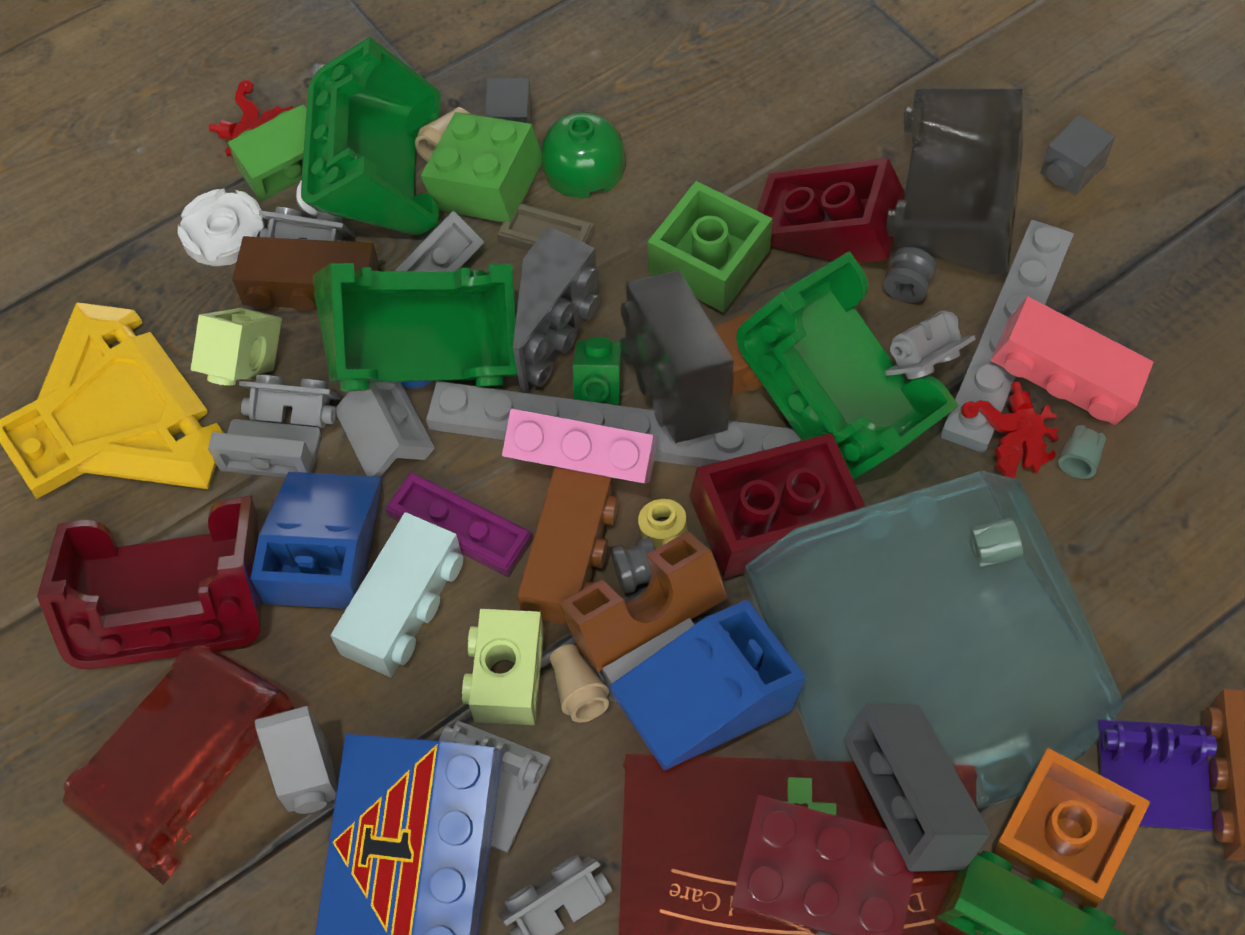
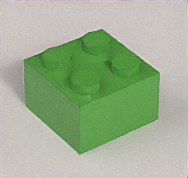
(483, 166)
(711, 244)

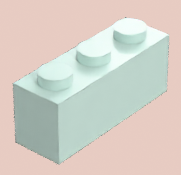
(398, 595)

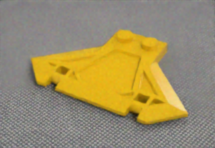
(110, 411)

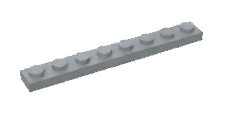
(487, 411)

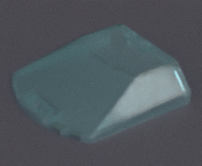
(903, 615)

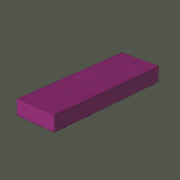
(480, 532)

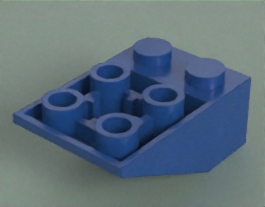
(316, 540)
(709, 685)

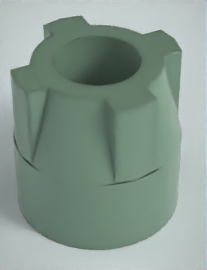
(1082, 453)
(996, 542)

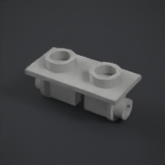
(290, 224)
(927, 344)
(308, 402)
(571, 887)

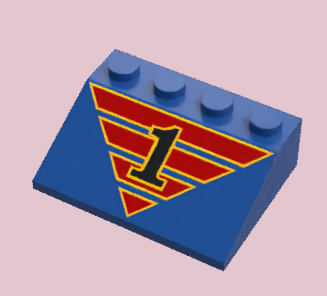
(409, 838)

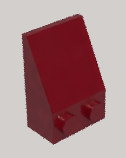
(833, 209)
(767, 494)

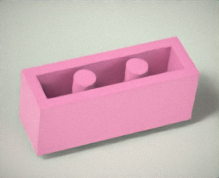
(580, 446)

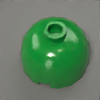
(583, 155)

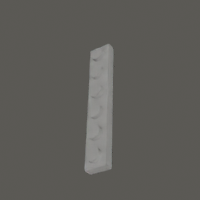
(1031, 276)

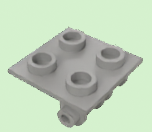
(518, 780)

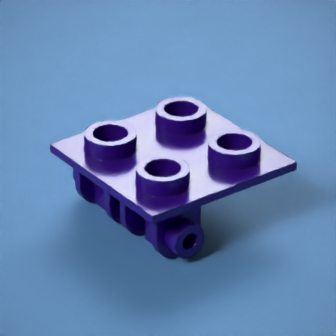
(1164, 767)

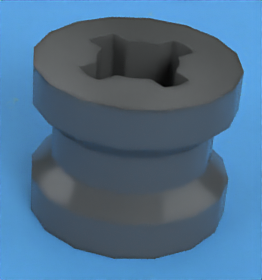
(909, 275)
(631, 564)

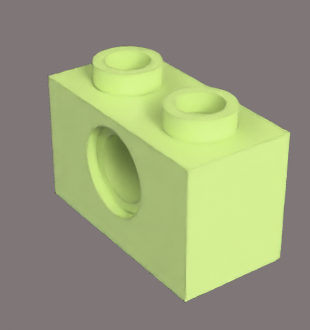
(235, 345)
(508, 695)

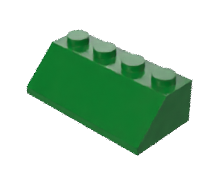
(997, 902)

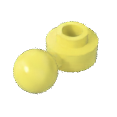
(662, 531)

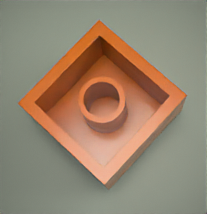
(1071, 828)

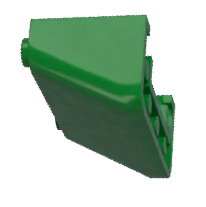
(362, 140)
(416, 325)
(831, 369)

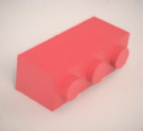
(1072, 361)

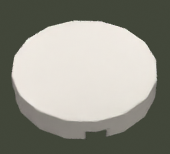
(216, 224)

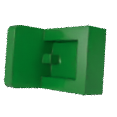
(597, 371)

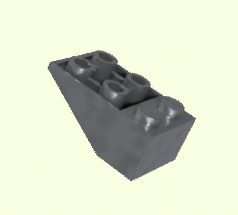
(553, 303)

